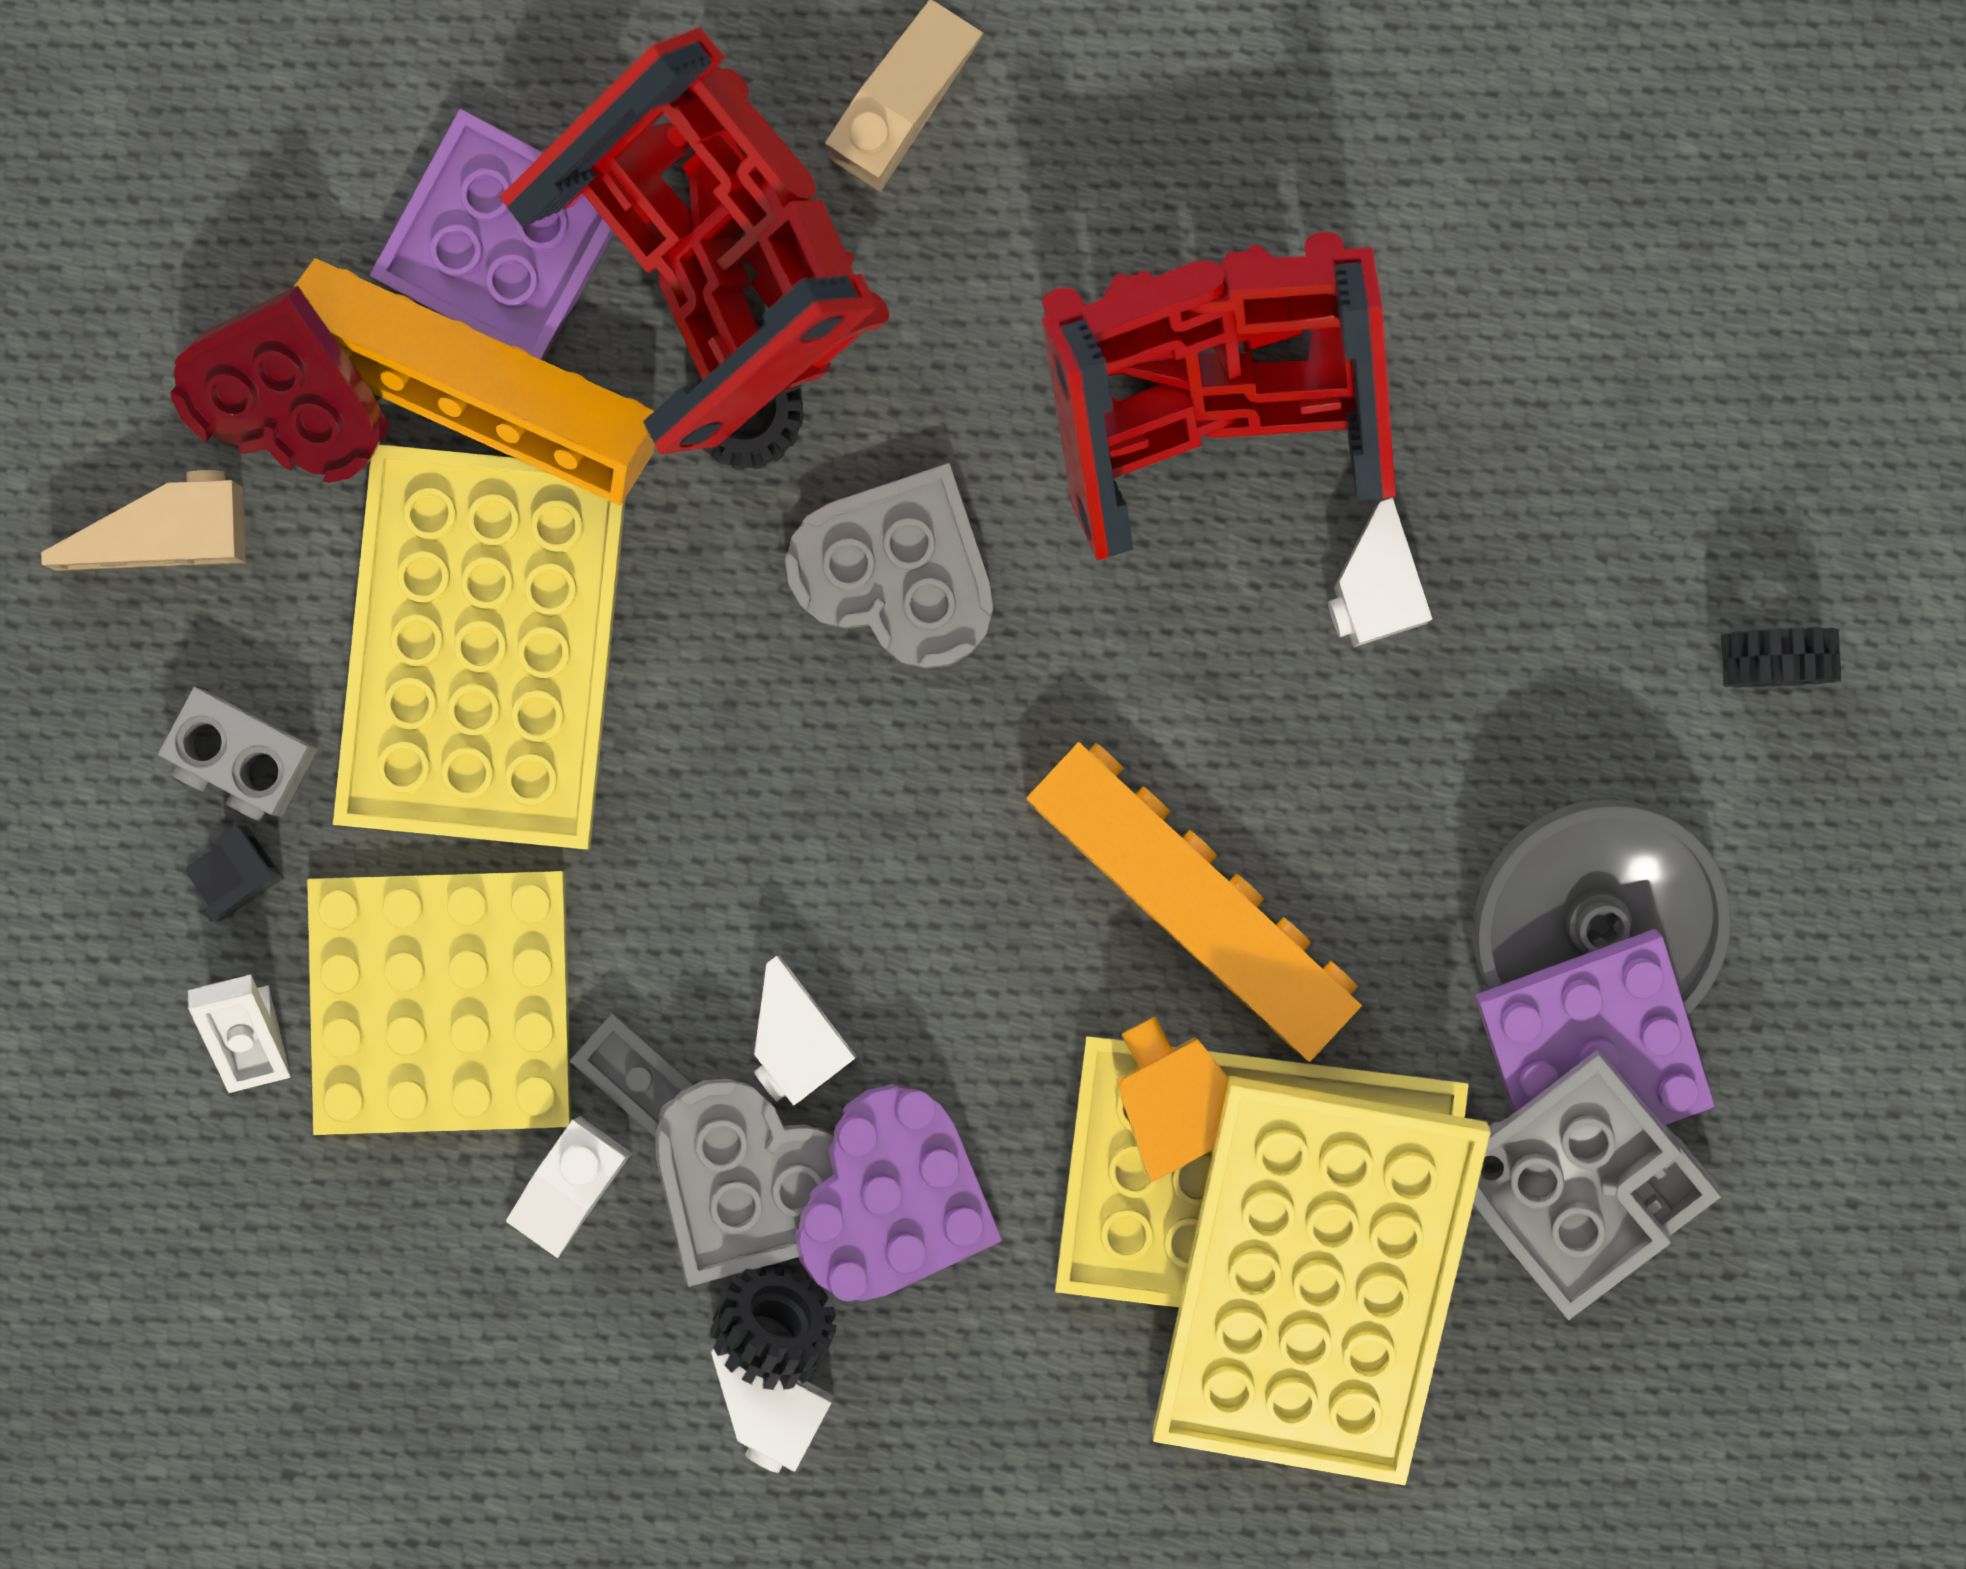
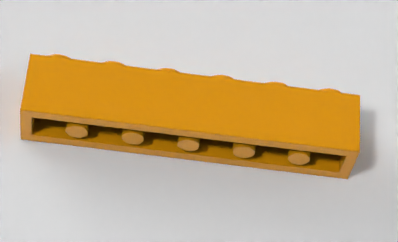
(483, 385)
(1195, 902)

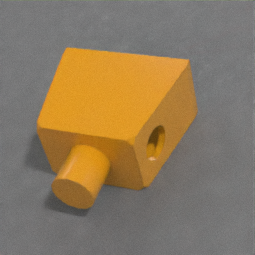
(1170, 1098)

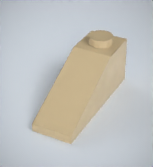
(901, 95)
(167, 527)

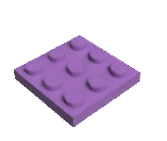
(471, 257)
(1608, 1001)

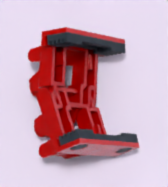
(737, 184)
(1155, 334)

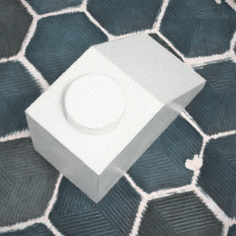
(1379, 583)
(795, 1038)
(567, 1185)
(772, 1422)

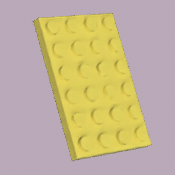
(478, 651)
(1137, 1235)
(1319, 1280)

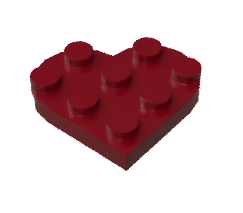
(280, 387)

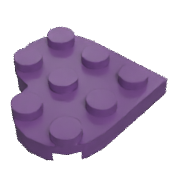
(896, 1198)

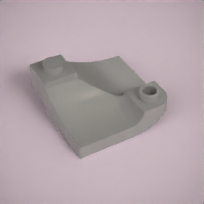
(1588, 1184)

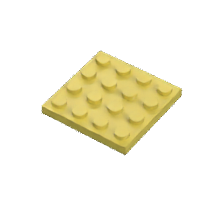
(439, 1003)

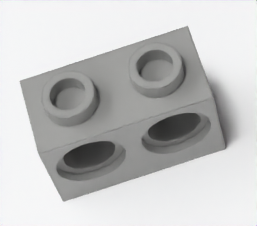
(243, 742)

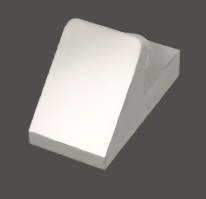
(240, 1032)

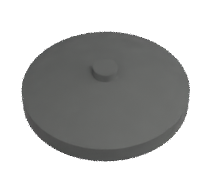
(1598, 879)

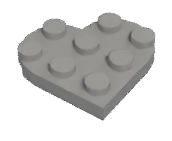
(896, 564)
(735, 1178)

